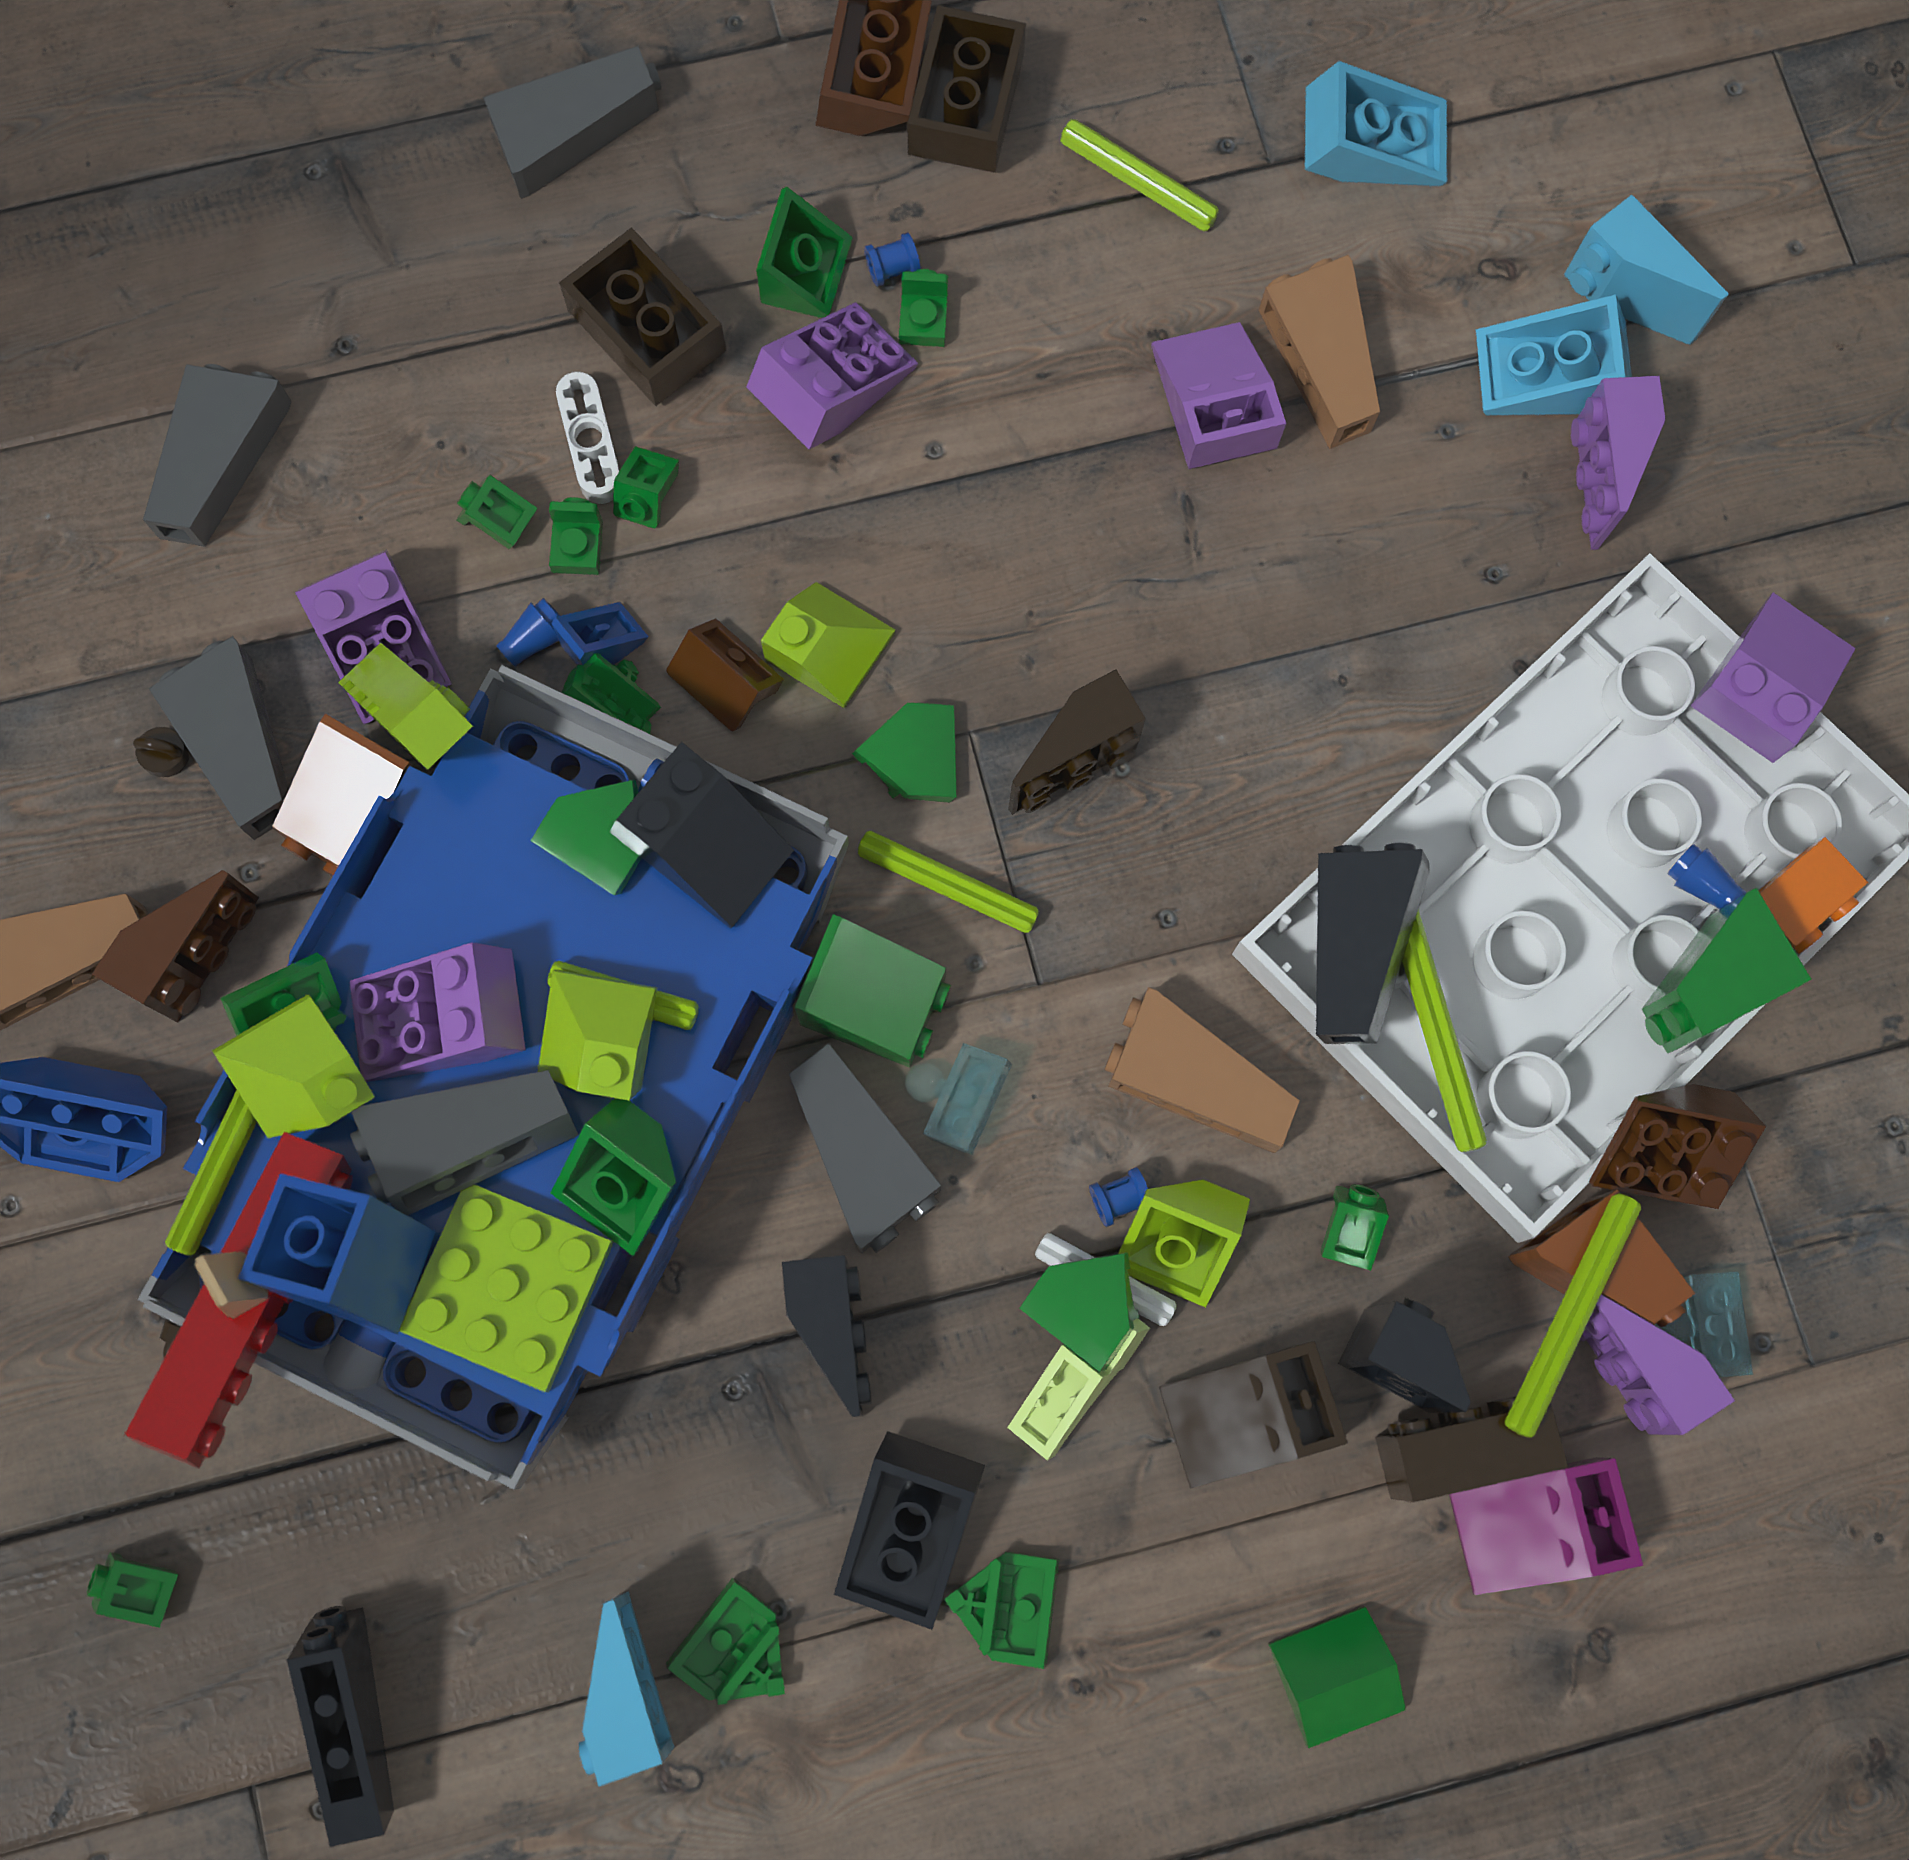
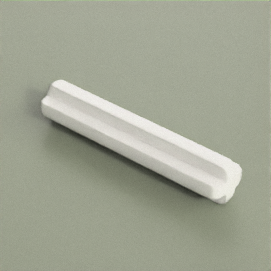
(1145, 1299)

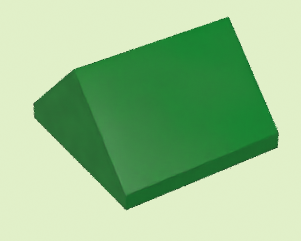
(801, 258)
(1338, 1676)

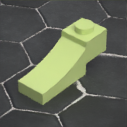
(1066, 1394)

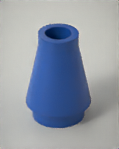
(530, 633)
(1705, 878)

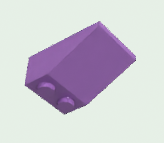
(1774, 679)

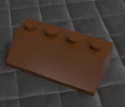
(872, 64)

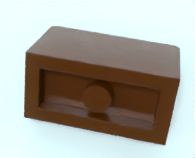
(722, 673)

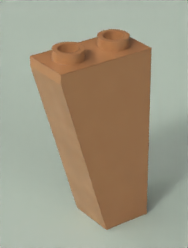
(1325, 346)
(56, 952)
(1197, 1075)

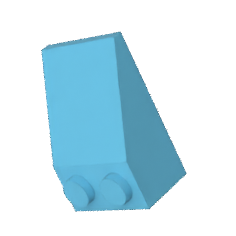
(1374, 129)
(1647, 271)
(1552, 358)
(623, 1713)

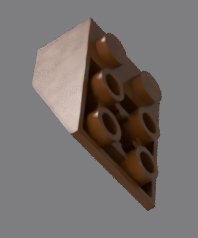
(177, 946)
(1680, 1145)

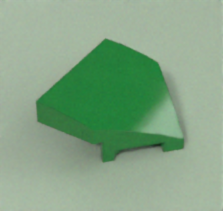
(612, 691)
(915, 752)
(580, 834)
(280, 989)
(1086, 1306)
(1010, 1608)
(732, 1649)

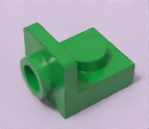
(923, 308)
(643, 485)
(495, 510)
(575, 537)
(1355, 1226)
(131, 1590)

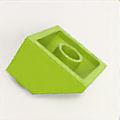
(825, 642)
(597, 1034)
(293, 1071)
(1185, 1237)

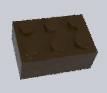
(966, 89)
(643, 316)
(1465, 1452)

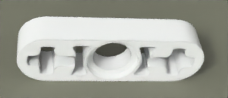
(575, 423)

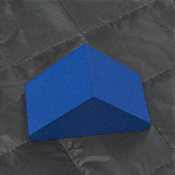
(599, 630)

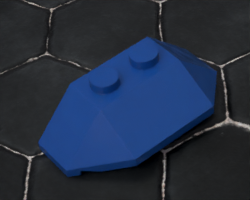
(79, 1118)

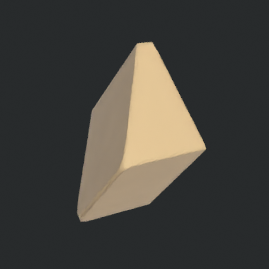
(221, 1276)

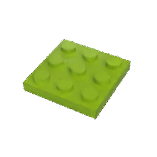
(506, 1287)

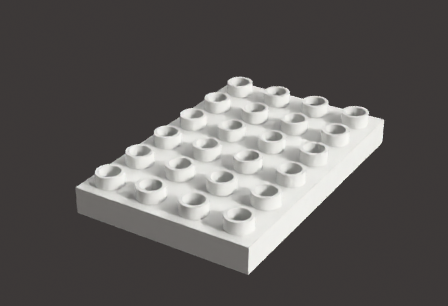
(1556, 892)

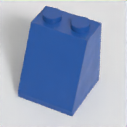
(338, 1252)

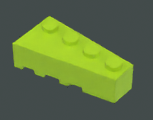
(415, 712)

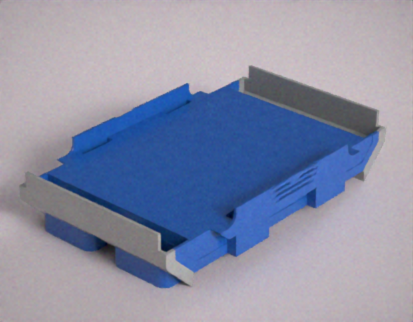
(456, 867)

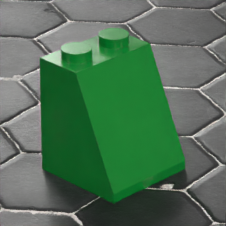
(1724, 973)
(872, 993)

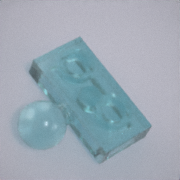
(963, 1098)
(1716, 1323)

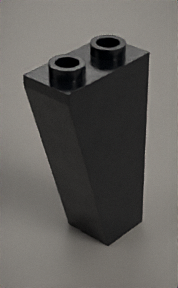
(1362, 935)
(342, 1724)

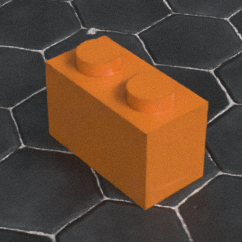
(1810, 890)

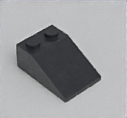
(702, 835)
(909, 1529)

